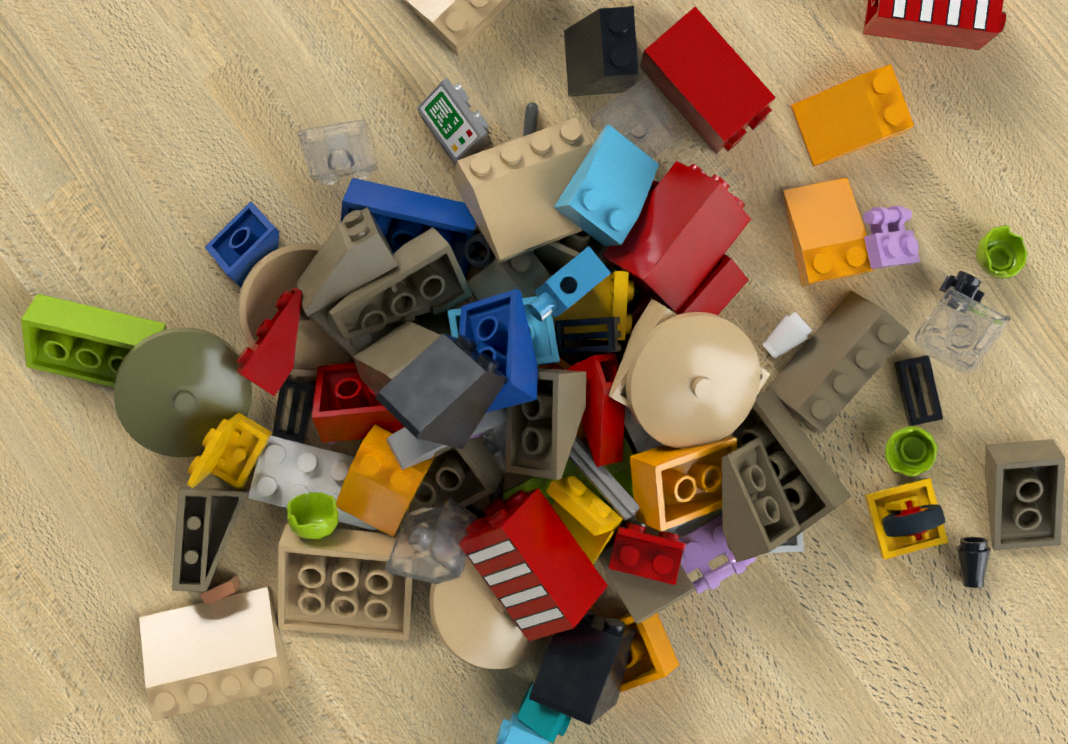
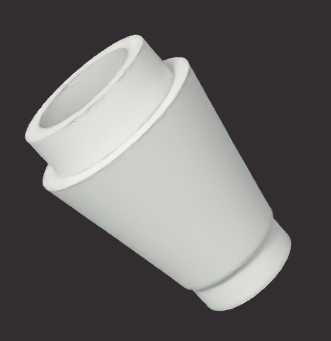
(787, 335)

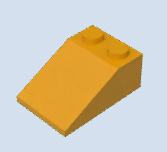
(852, 115)
(826, 232)
(678, 483)
(377, 486)
(650, 652)

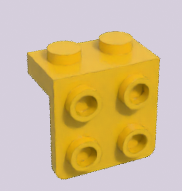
(604, 300)
(230, 451)
(584, 515)

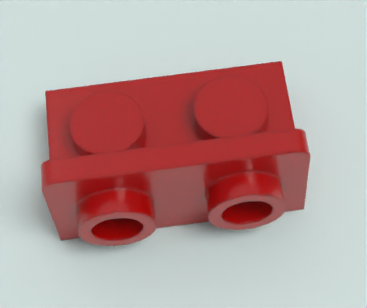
(647, 554)

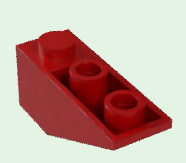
(274, 351)
(603, 415)

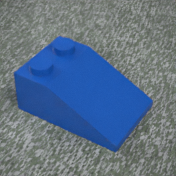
(503, 333)

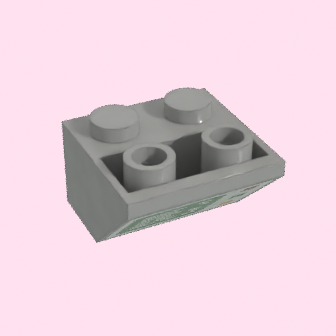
(452, 121)

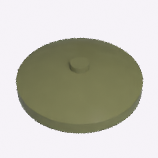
(179, 389)

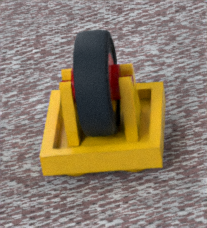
(906, 518)

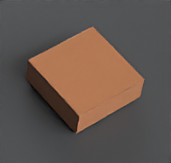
(221, 590)

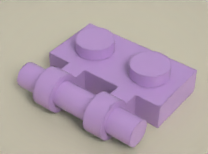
(889, 242)
(704, 545)

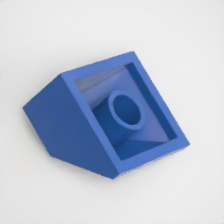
(243, 242)

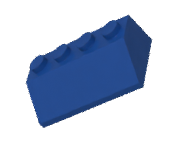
(408, 214)

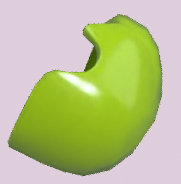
(1001, 253)
(911, 451)
(312, 515)

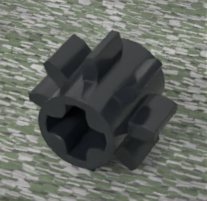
(965, 284)

